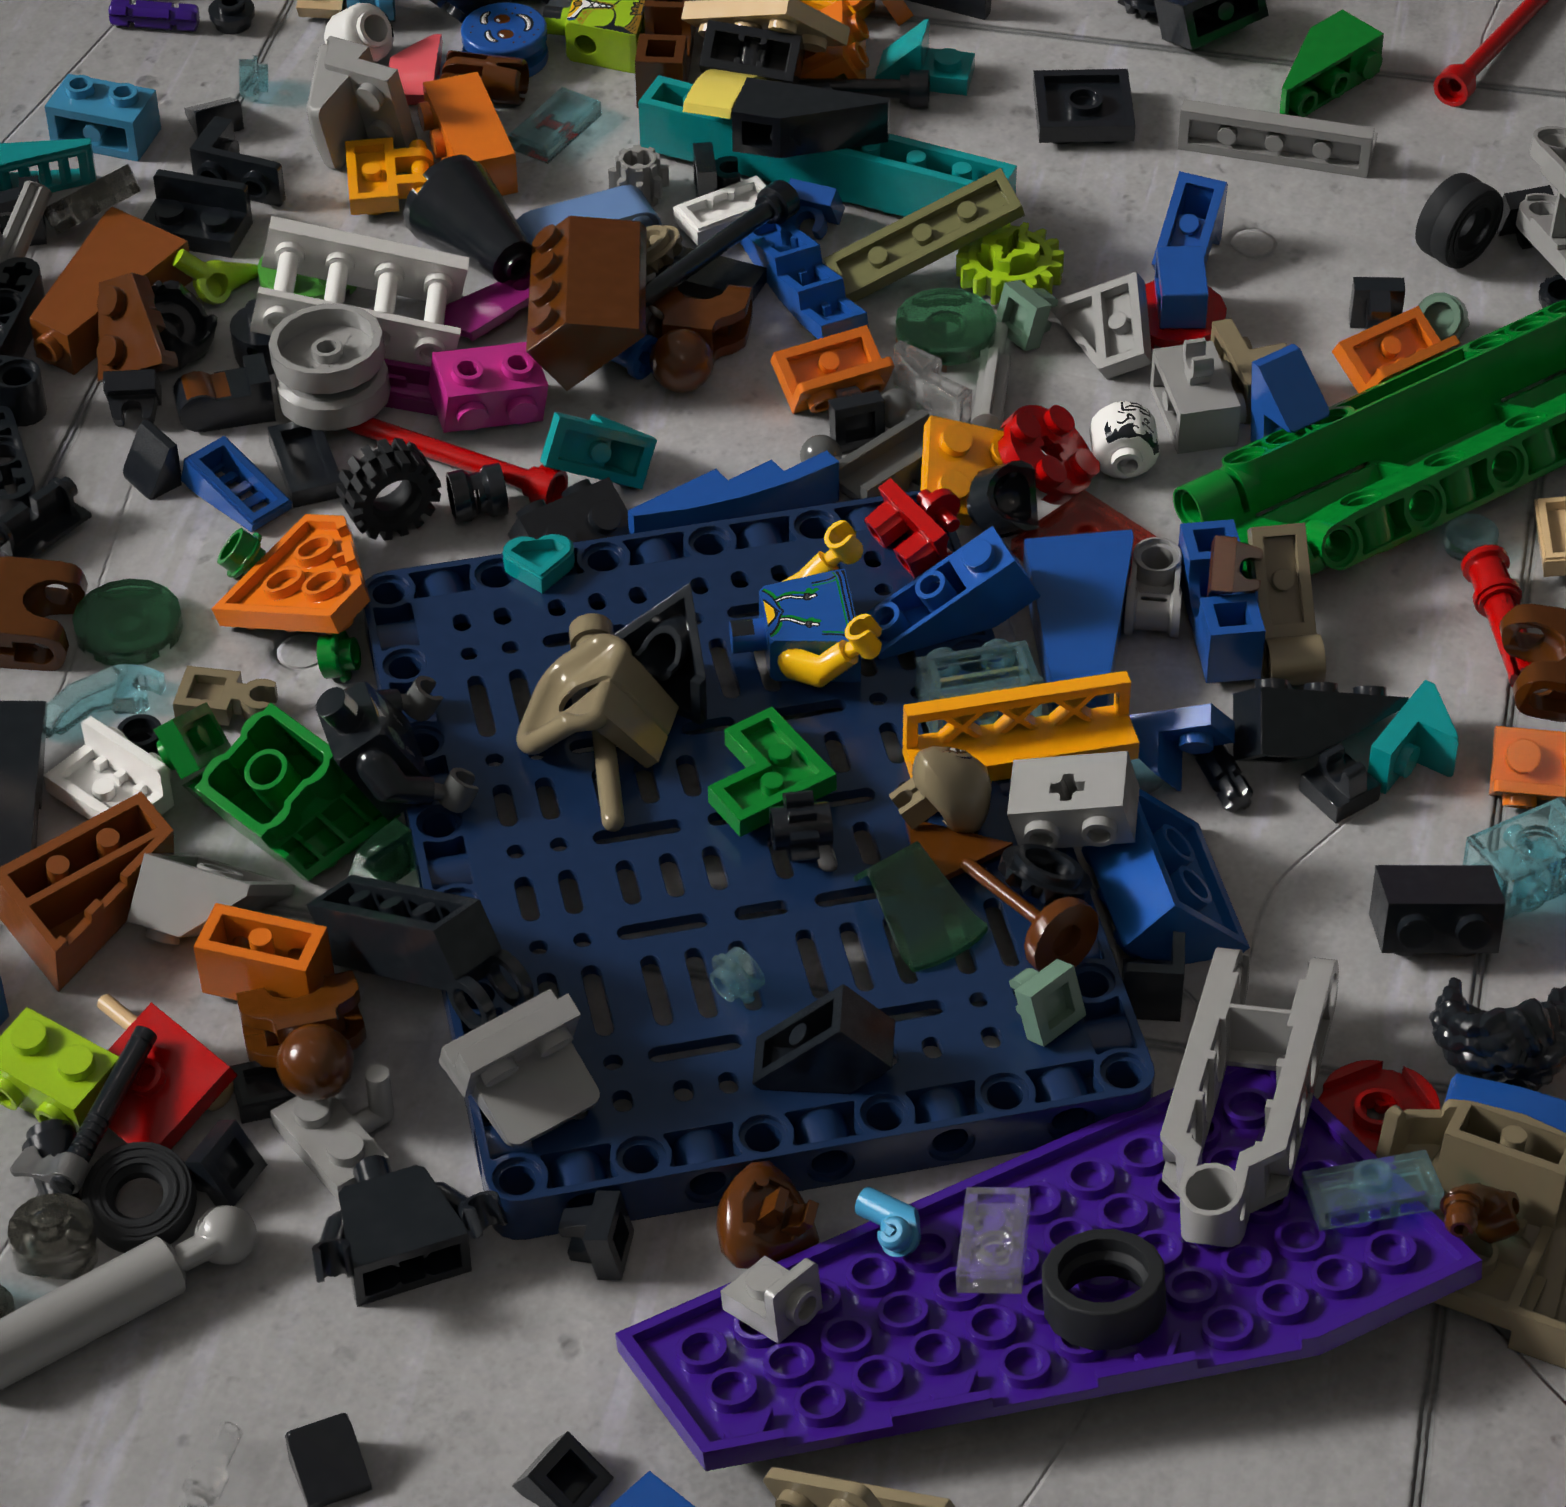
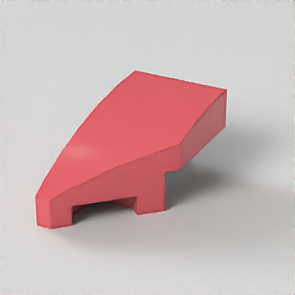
(418, 65)

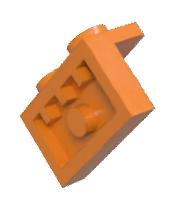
(1528, 766)

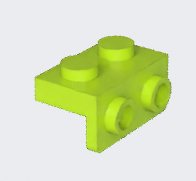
(50, 1069)

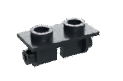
(51, 516)

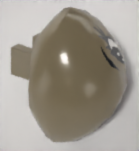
(948, 783)

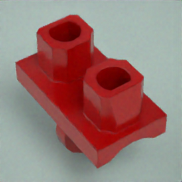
(921, 522)

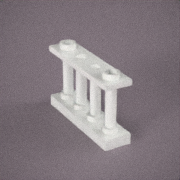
(365, 263)

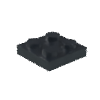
(1083, 106)

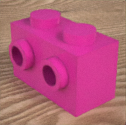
(491, 392)

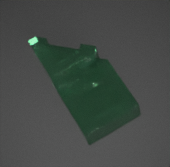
(386, 854)

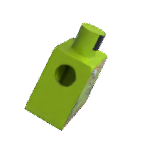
(599, 31)

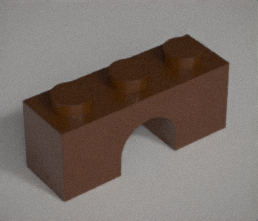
(664, 46)

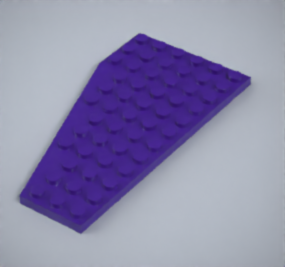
(914, 1355)

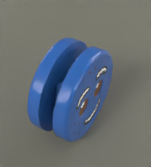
(507, 31)

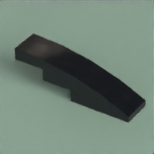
(21, 775)

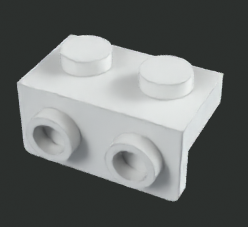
(109, 772)

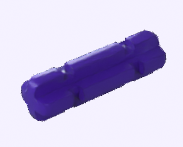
(154, 15)

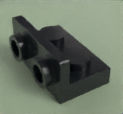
(201, 210)

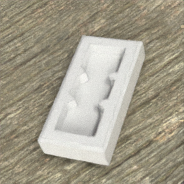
(714, 211)

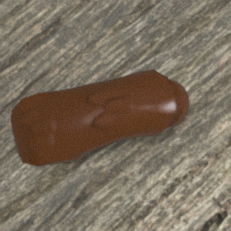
(1481, 1210)

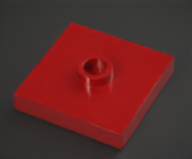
(172, 1085)

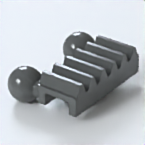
(890, 455)

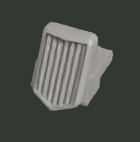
(355, 101)
(524, 1069)

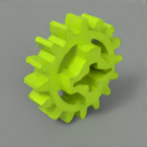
(1009, 256)

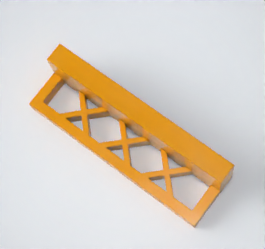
(1017, 733)

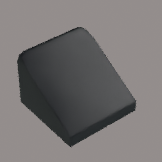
(202, 114)
(152, 462)
(327, 1461)
(563, 1476)

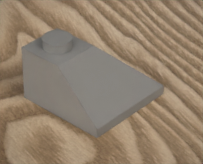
(181, 889)

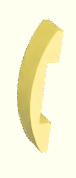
(715, 93)

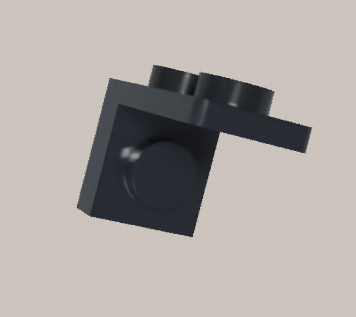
(219, 157)

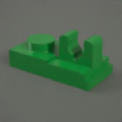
(191, 740)

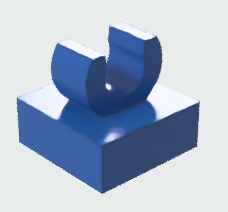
(817, 203)

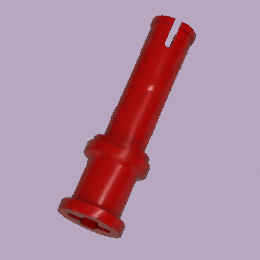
(1494, 595)

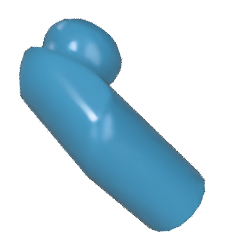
(897, 1221)

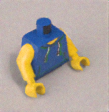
(810, 620)

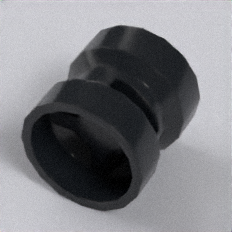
(489, 493)

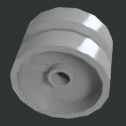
(330, 366)

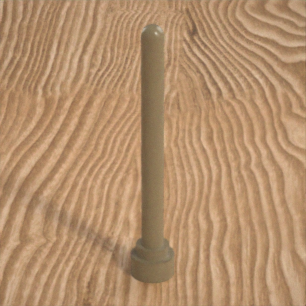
(604, 750)

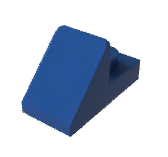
(1194, 214)
(1284, 394)
(1178, 730)

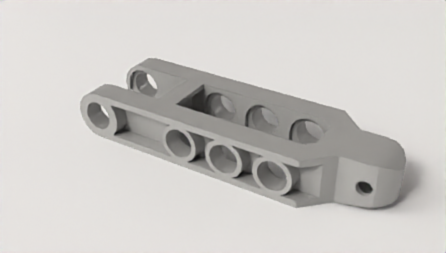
(1224, 1033)

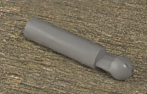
(117, 1293)

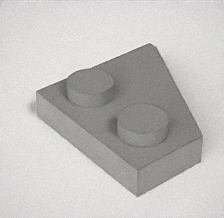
(1110, 324)

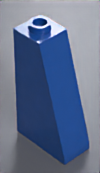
(1080, 603)

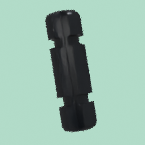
(1226, 778)

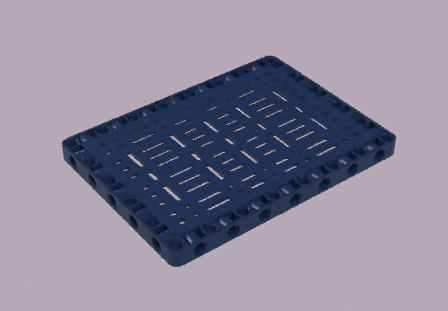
(686, 1153)

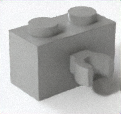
(1196, 396)

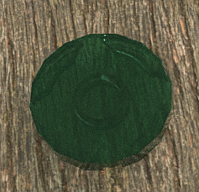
(947, 324)
(127, 621)

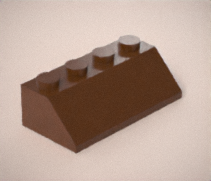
(586, 295)

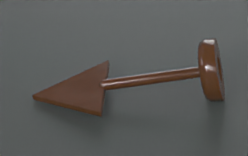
(1058, 931)

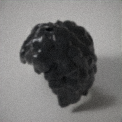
(1504, 1044)

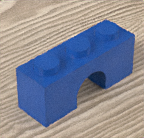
(1225, 627)

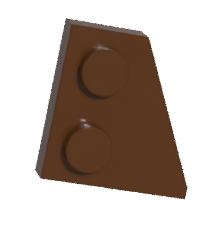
(130, 327)

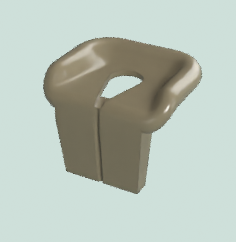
(623, 707)

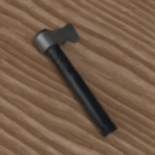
(69, 1169)

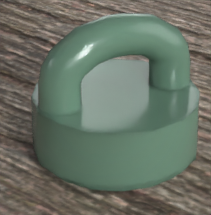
(1445, 314)

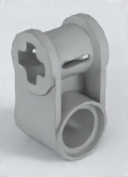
(1154, 590)

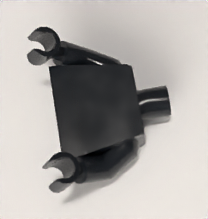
(401, 1230)

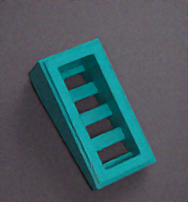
(24, 155)

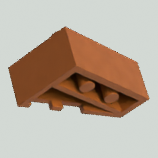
(80, 886)

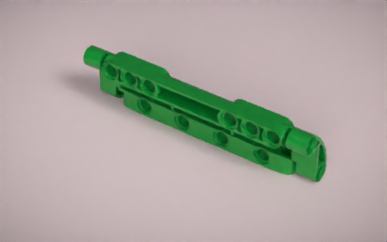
(1428, 445)

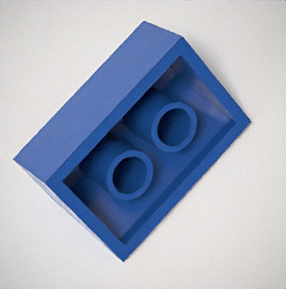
(1165, 887)

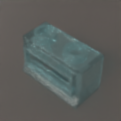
(973, 671)

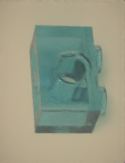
(1525, 856)

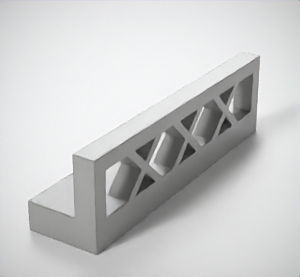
(1276, 138)

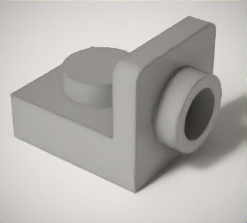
(774, 1298)

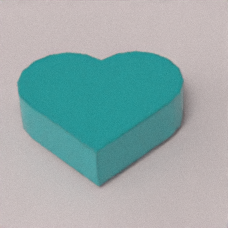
(539, 561)

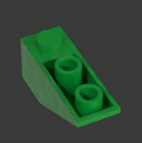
(1331, 62)

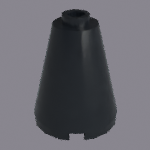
(468, 217)

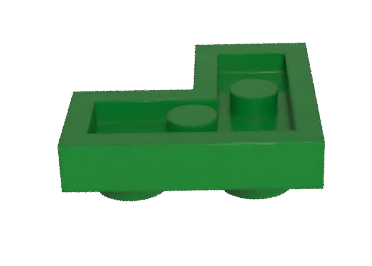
(775, 764)

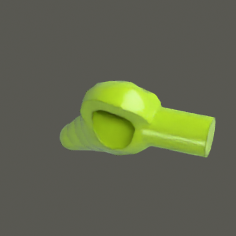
(214, 278)

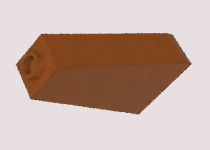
(67, 317)

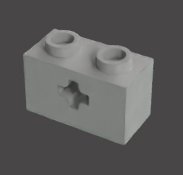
(1074, 800)

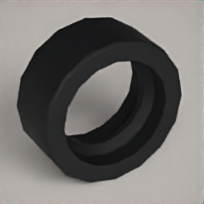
(1104, 1323)

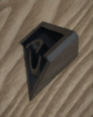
(671, 651)

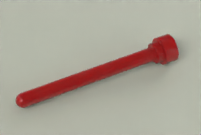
(1458, 81)
(535, 483)

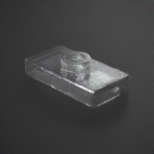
(993, 1240)

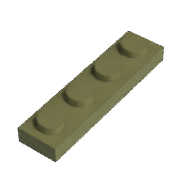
(926, 235)

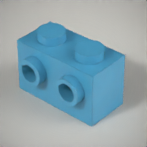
(113, 114)

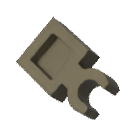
(223, 693)

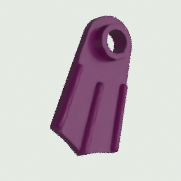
(488, 307)

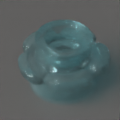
(252, 78)
(736, 975)

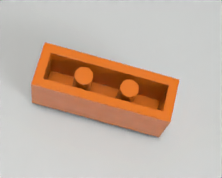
(467, 124)

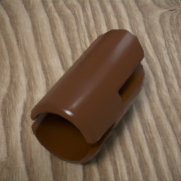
(501, 75)

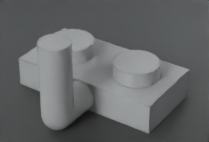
(331, 1137)

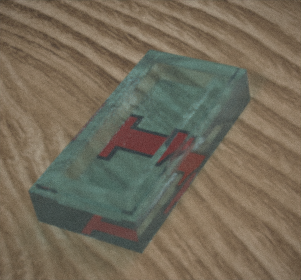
(555, 125)

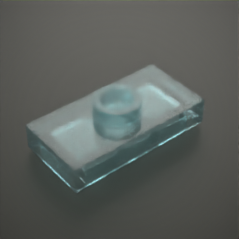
(1372, 1190)

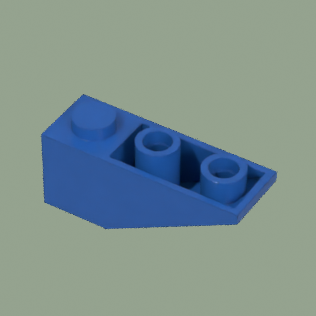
(956, 597)

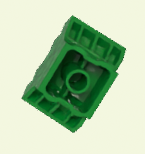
(287, 794)

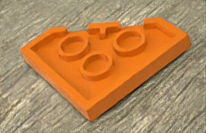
(301, 583)

